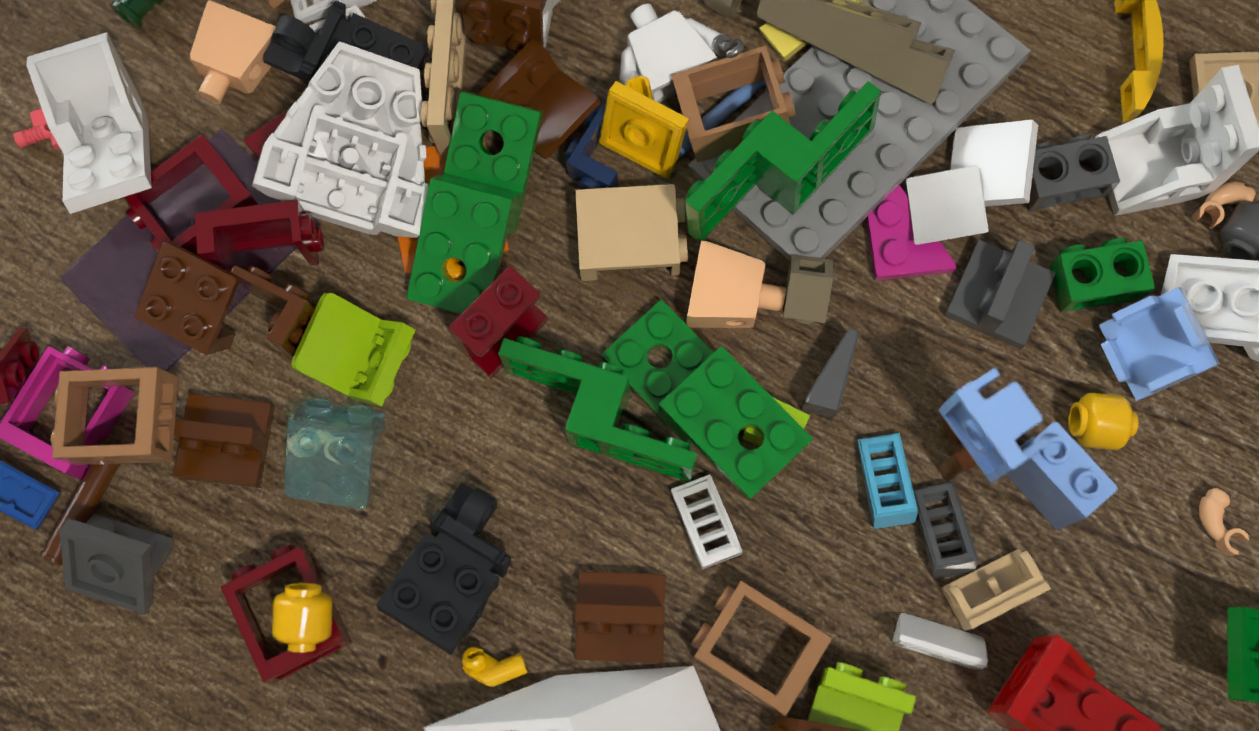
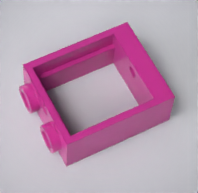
(36, 394)

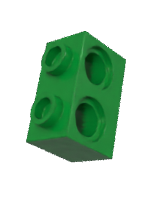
(1104, 283)

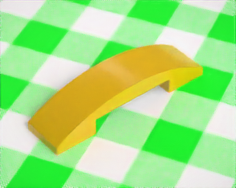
(1147, 55)

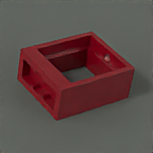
(171, 173)
(248, 577)

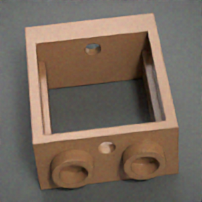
(722, 77)
(154, 416)
(799, 670)

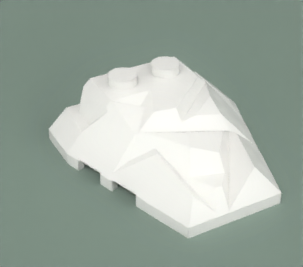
(352, 146)

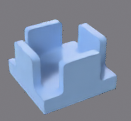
(1156, 344)
(993, 424)

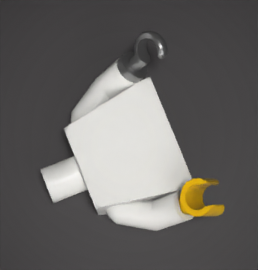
(666, 48)

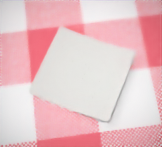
(947, 205)

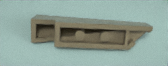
(867, 39)

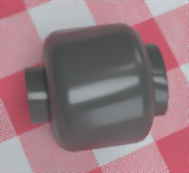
(1241, 232)

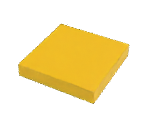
(642, 130)

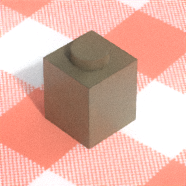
(808, 289)

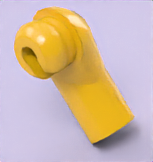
(490, 670)

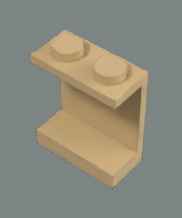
(629, 229)

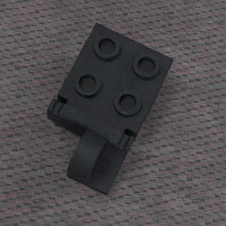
(301, 51)
(448, 576)

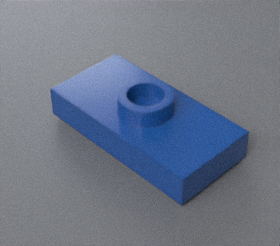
(25, 497)

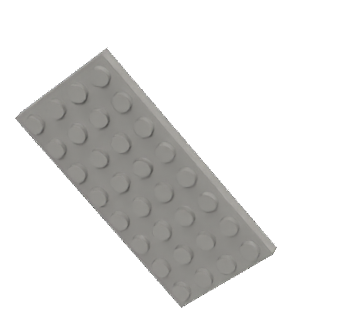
(903, 130)

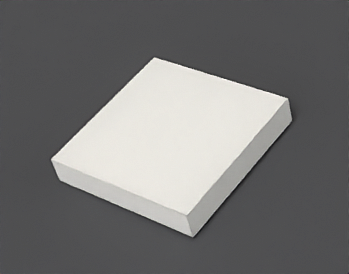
(1003, 156)

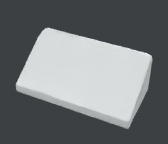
(940, 641)

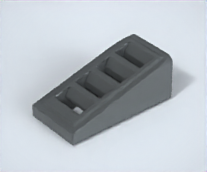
(829, 387)
(952, 565)

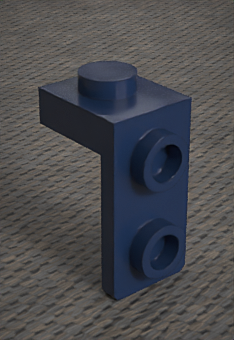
(582, 168)

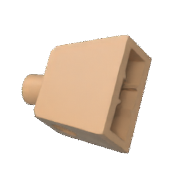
(230, 51)
(729, 289)

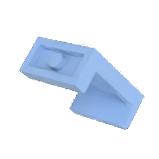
(1061, 479)

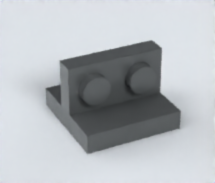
(1001, 292)
(112, 561)

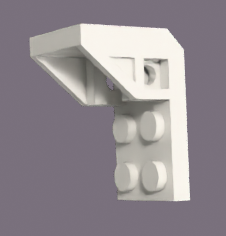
(94, 121)
(1184, 147)
(1221, 296)

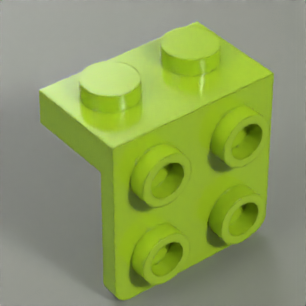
(352, 350)
(857, 703)

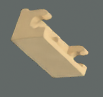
(994, 589)

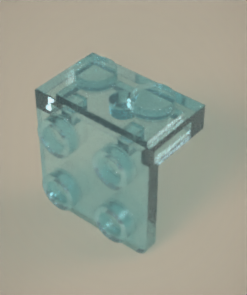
(331, 453)

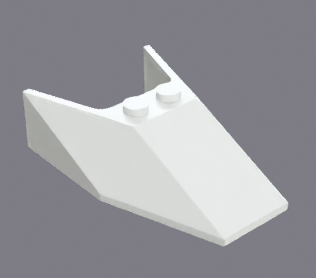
(596, 702)

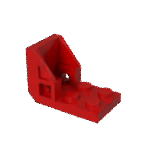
(1057, 692)

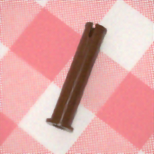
(82, 503)

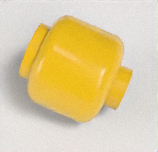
(1102, 421)
(302, 616)

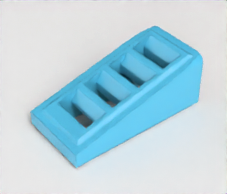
(891, 515)

